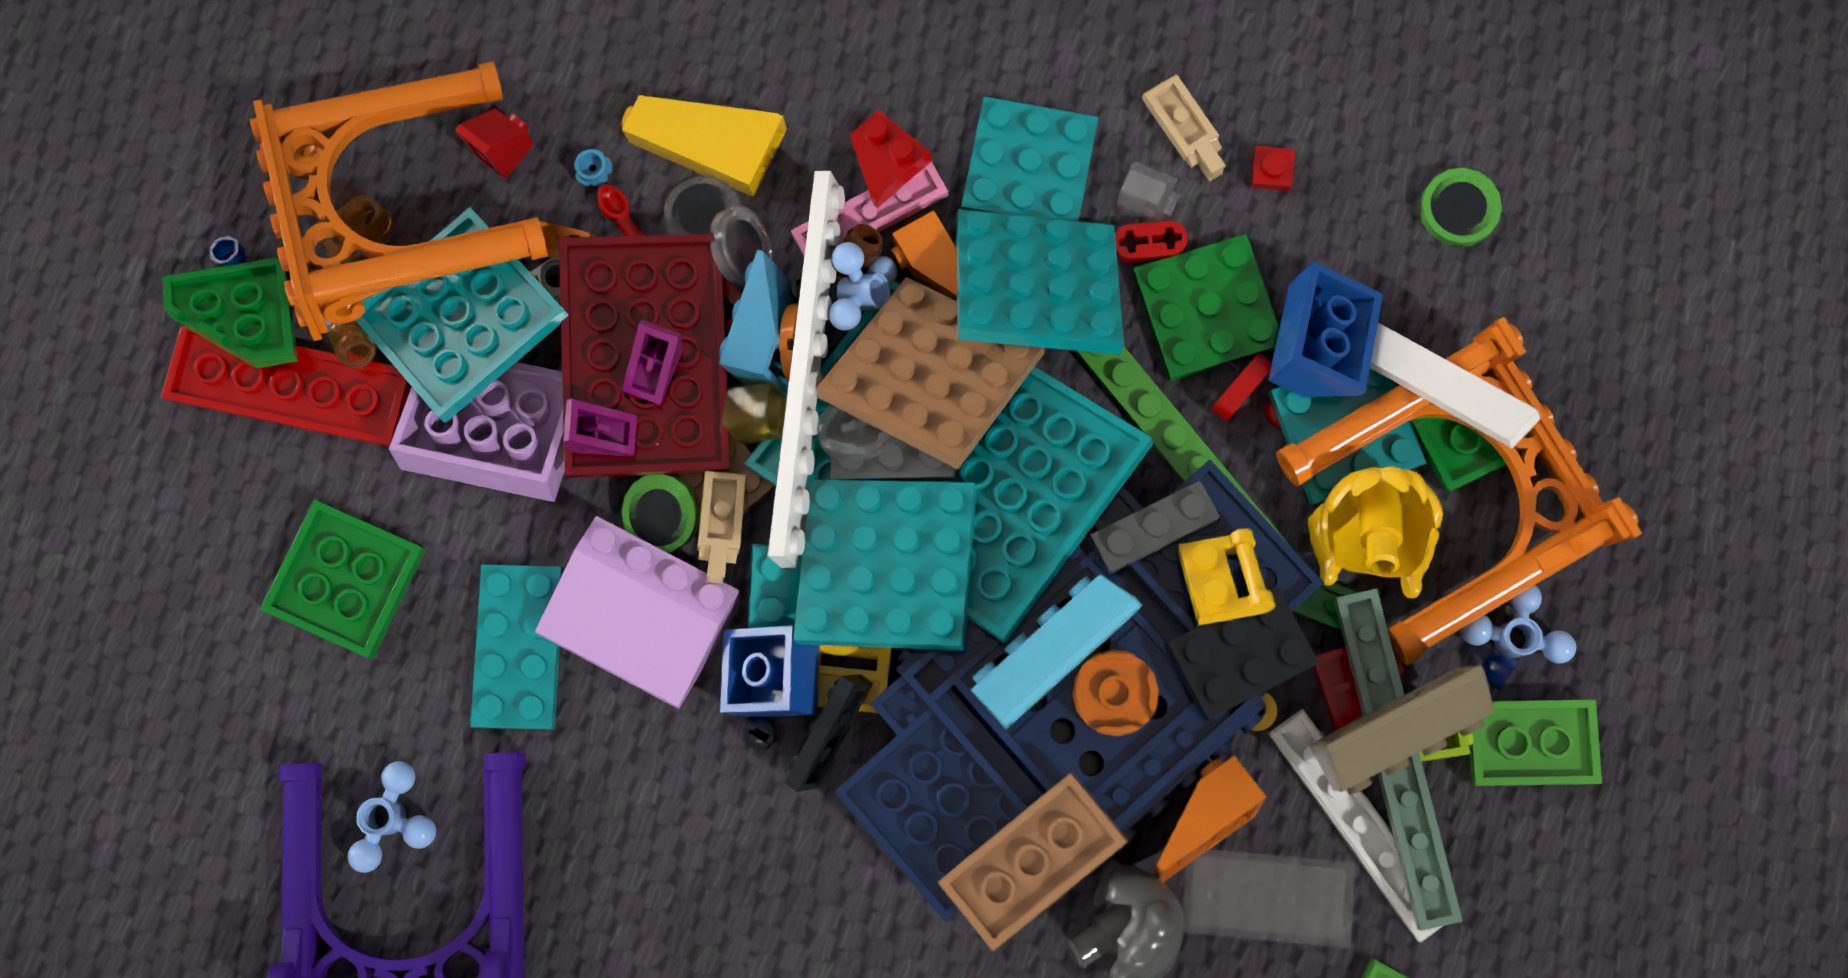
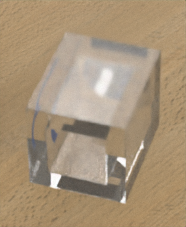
(1148, 193)

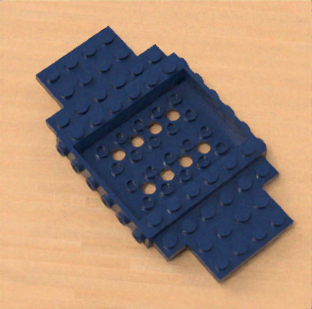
(963, 777)

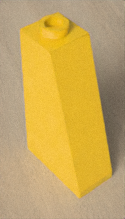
(707, 138)

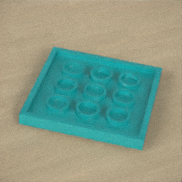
(1037, 282)
(460, 328)
(886, 564)

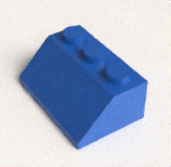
(1326, 335)

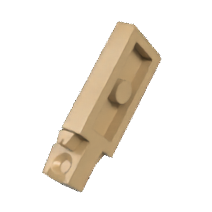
(1186, 125)
(720, 522)

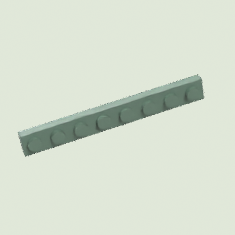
(1405, 791)

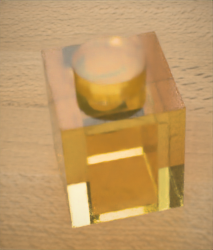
(755, 413)

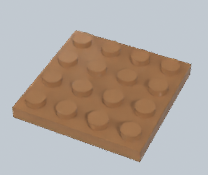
(923, 382)

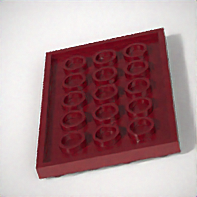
(606, 293)

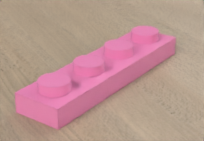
(917, 194)

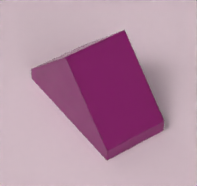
(652, 362)
(598, 429)

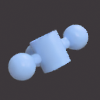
(859, 290)
(1556, 646)
(417, 831)

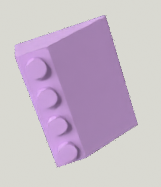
(499, 441)
(638, 612)

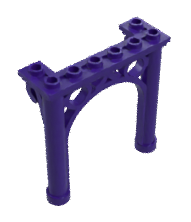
(302, 895)

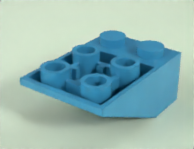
(753, 341)

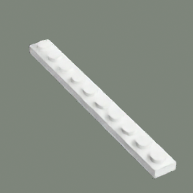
(809, 347)

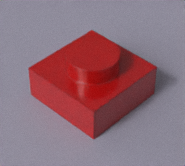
(1272, 168)

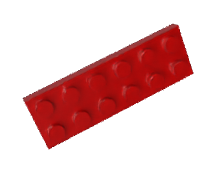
(306, 394)

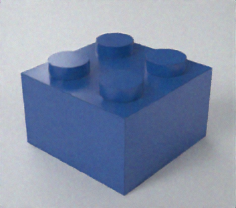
(768, 673)

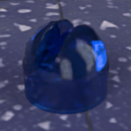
(227, 251)
(1498, 669)

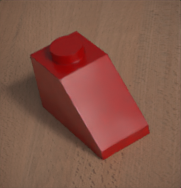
(496, 140)

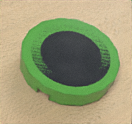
(1460, 207)
(662, 511)

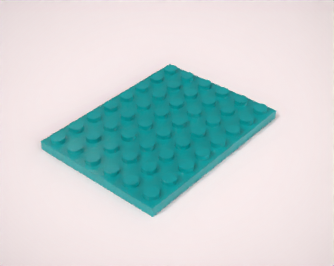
(1039, 482)

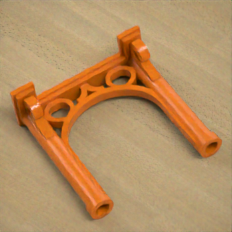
(298, 144)
(1519, 570)

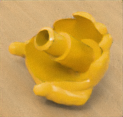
(1377, 526)

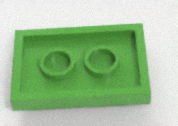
(1537, 744)

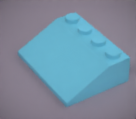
(1054, 649)

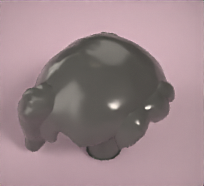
(1139, 923)

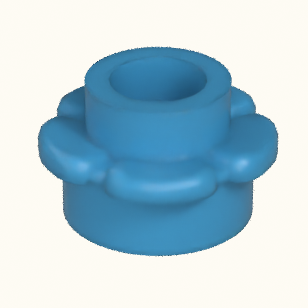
(592, 158)

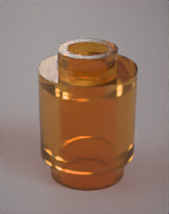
(351, 344)

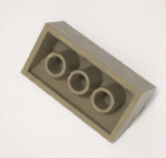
(1404, 728)

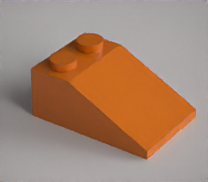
(1218, 807)

